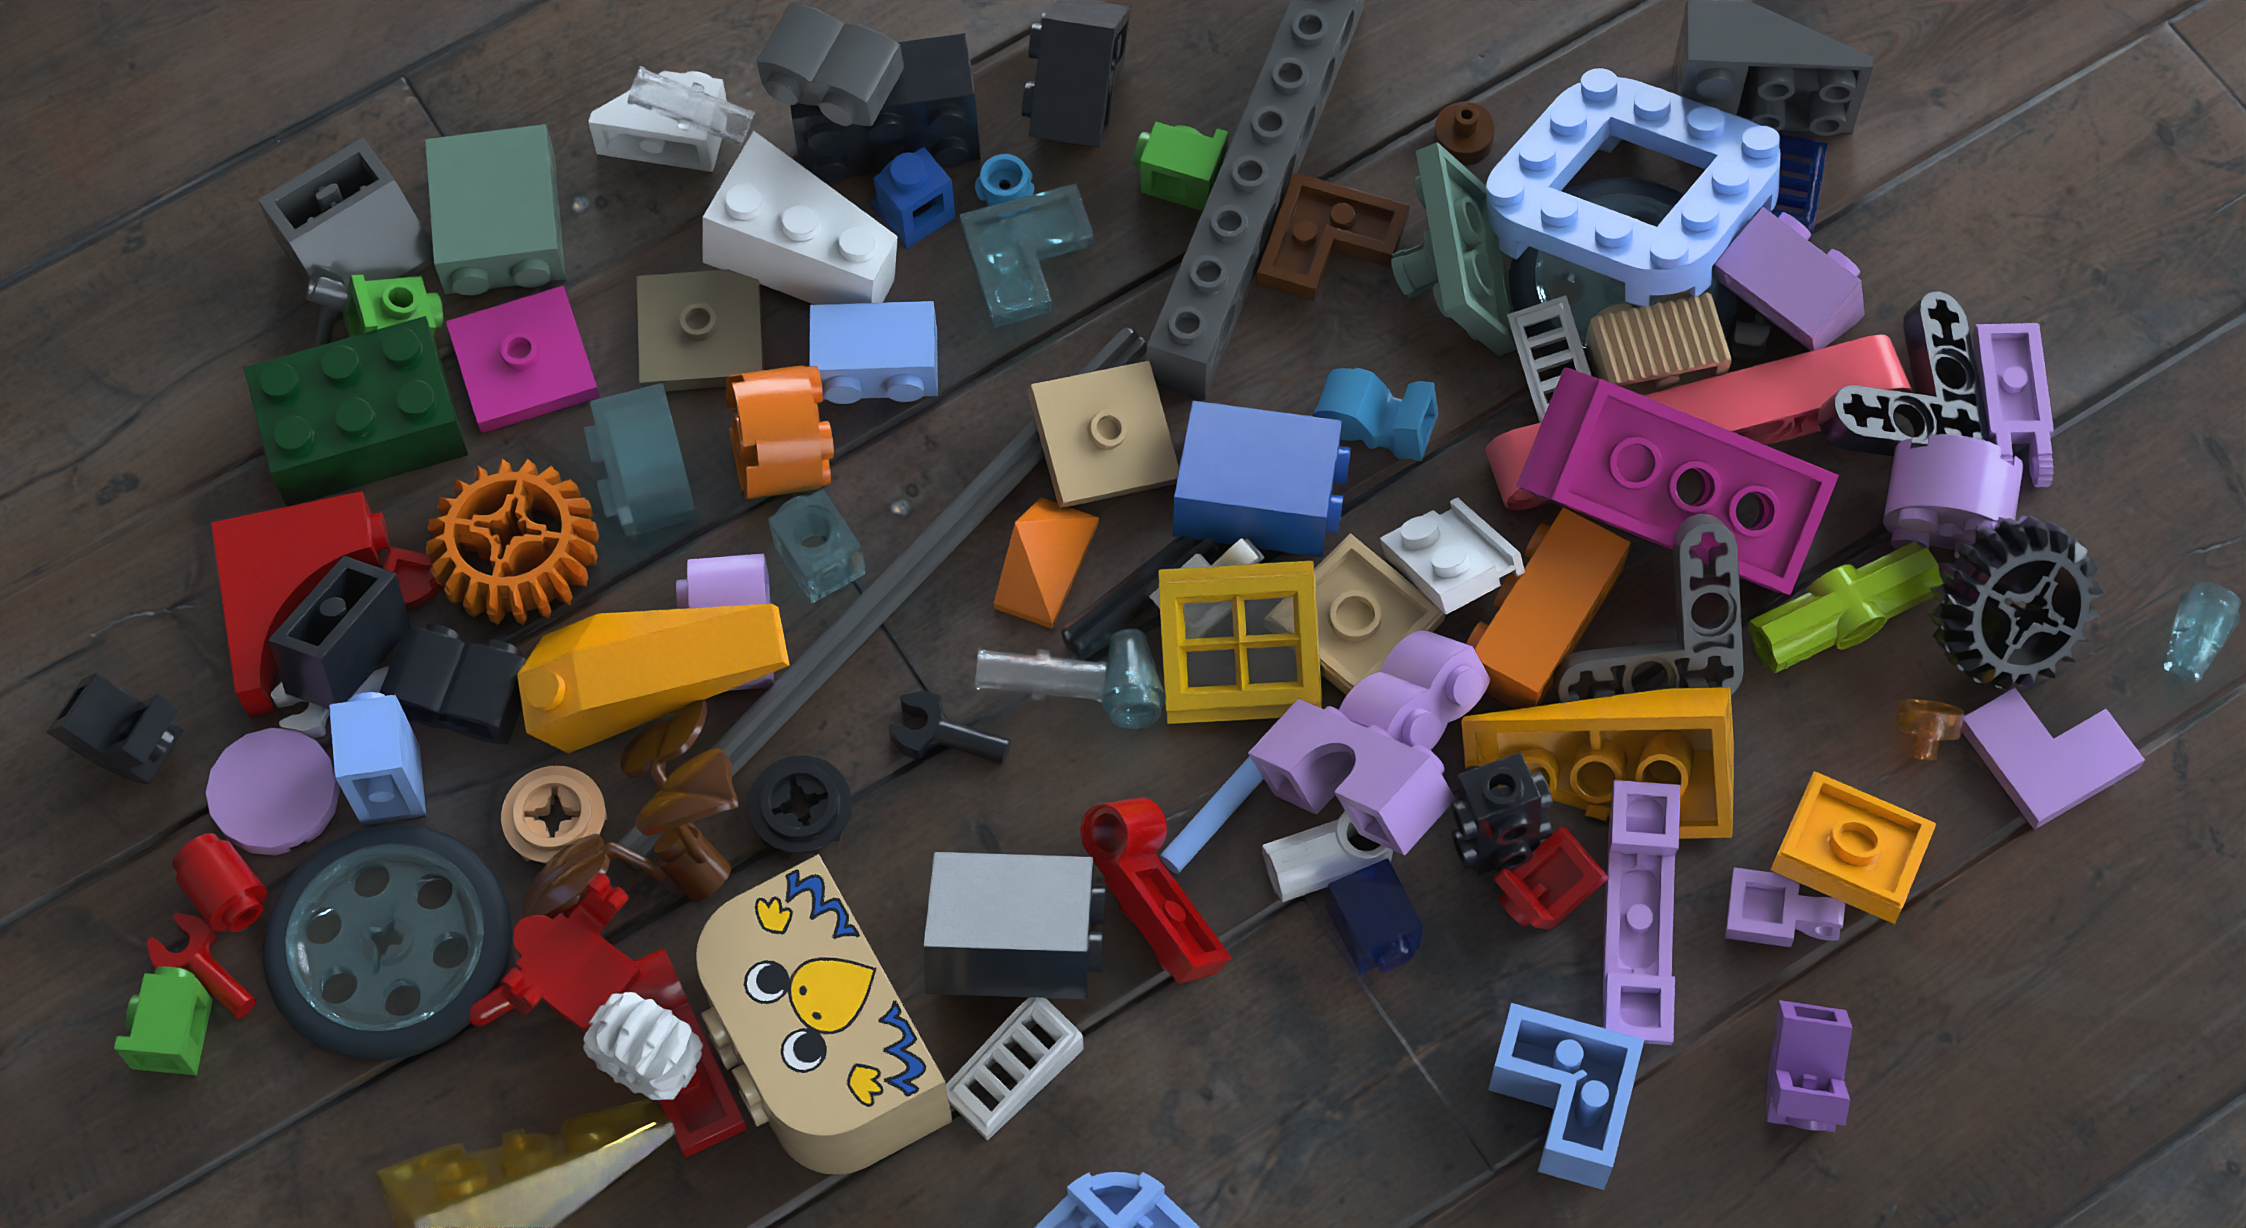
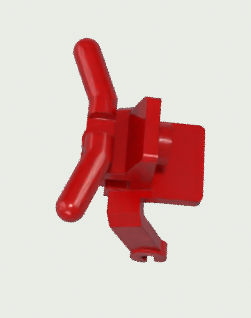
(564, 962)

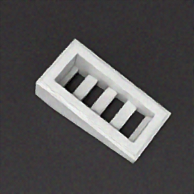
(1525, 345)
(996, 1049)

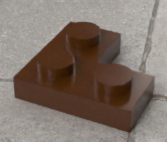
(1325, 219)

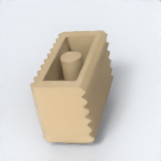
(1658, 344)

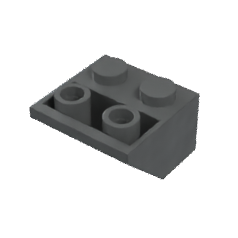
(348, 220)

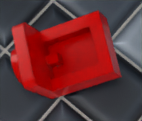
(1551, 882)

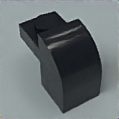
(117, 728)

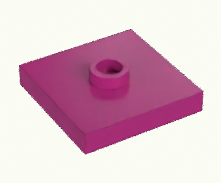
(522, 359)

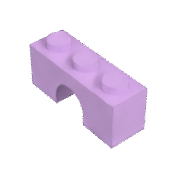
(1382, 784)

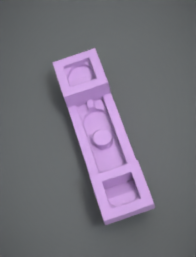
(1640, 911)

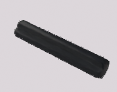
(1129, 596)

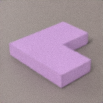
(2043, 772)

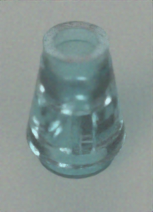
(2201, 628)
(1132, 684)

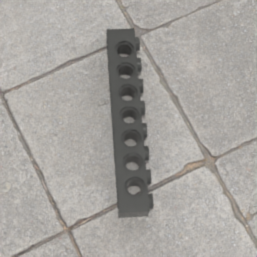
(1249, 193)

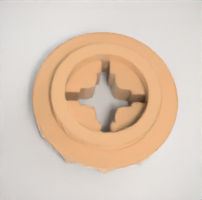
(533, 798)

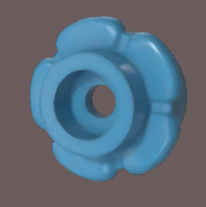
(1001, 170)

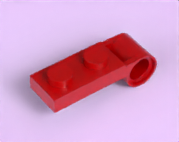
(1124, 847)
(705, 1108)

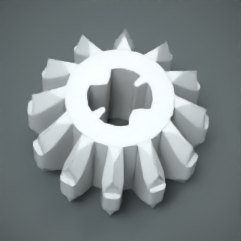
(642, 1046)

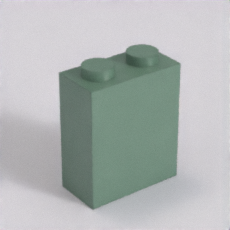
(495, 210)

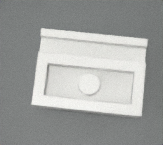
(1451, 555)

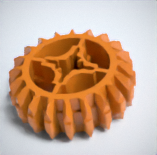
(534, 565)

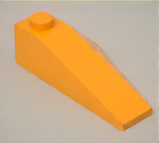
(642, 666)

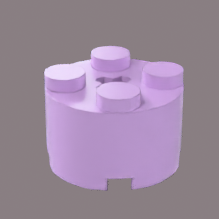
(1948, 490)

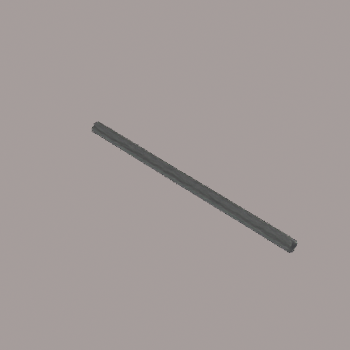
(891, 587)

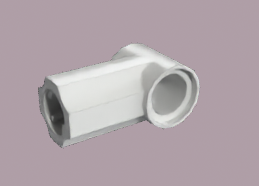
(1316, 858)

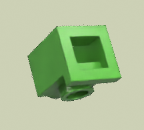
(1179, 163)
(389, 302)
(166, 1023)

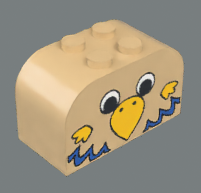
(815, 1025)

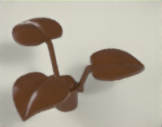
(689, 794)

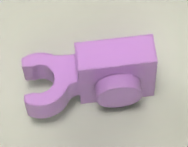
(1769, 909)

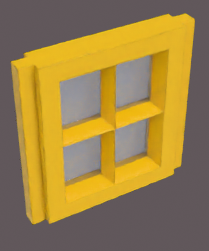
(1239, 641)

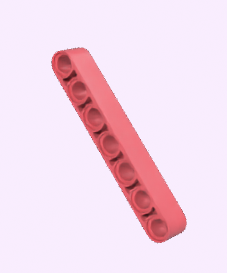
(1758, 402)

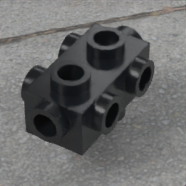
(1500, 824)

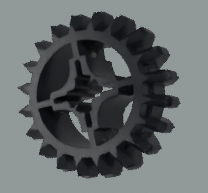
(2026, 564)

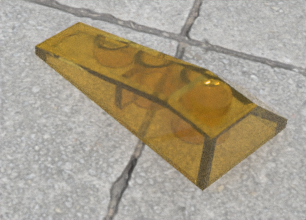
(527, 1179)

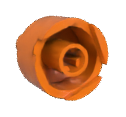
(778, 431)

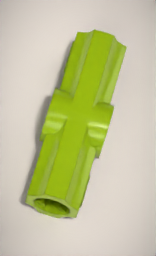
(1844, 607)

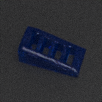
(1809, 149)

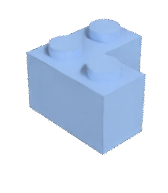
(1578, 1073)

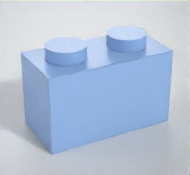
(875, 350)
(377, 759)

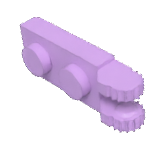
(2016, 393)

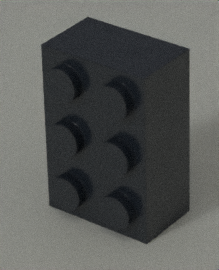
(926, 108)

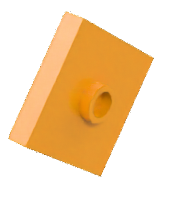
(1854, 847)

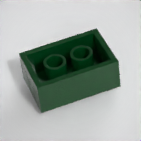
(355, 411)

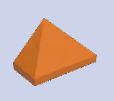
(1043, 561)

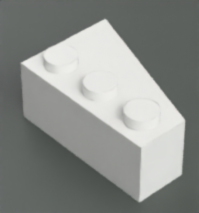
(796, 232)

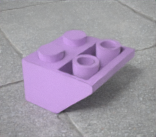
(1792, 280)

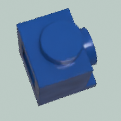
(906, 186)

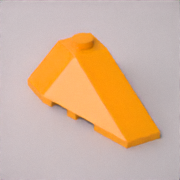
(1633, 737)

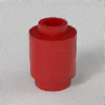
(219, 883)

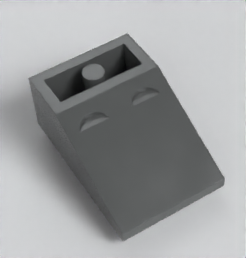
(1768, 68)

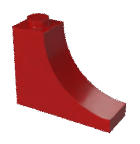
(272, 565)

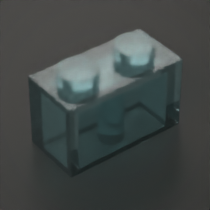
(642, 460)

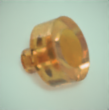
(1928, 724)

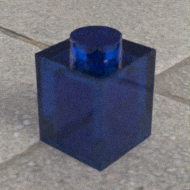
(1375, 917)

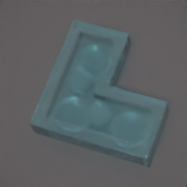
(1012, 239)

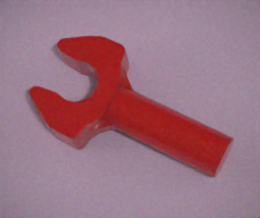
(198, 960)

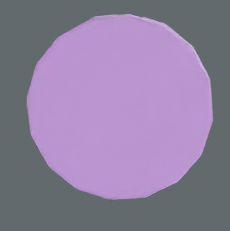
(272, 791)

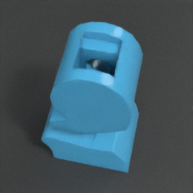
(1376, 416)

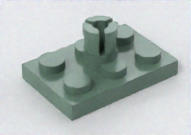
(1459, 252)

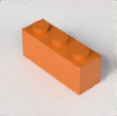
(1547, 607)

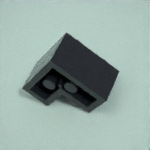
(1078, 57)

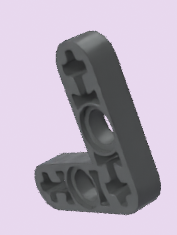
(1695, 639)

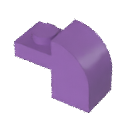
(1809, 1067)

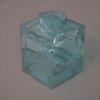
(823, 567)

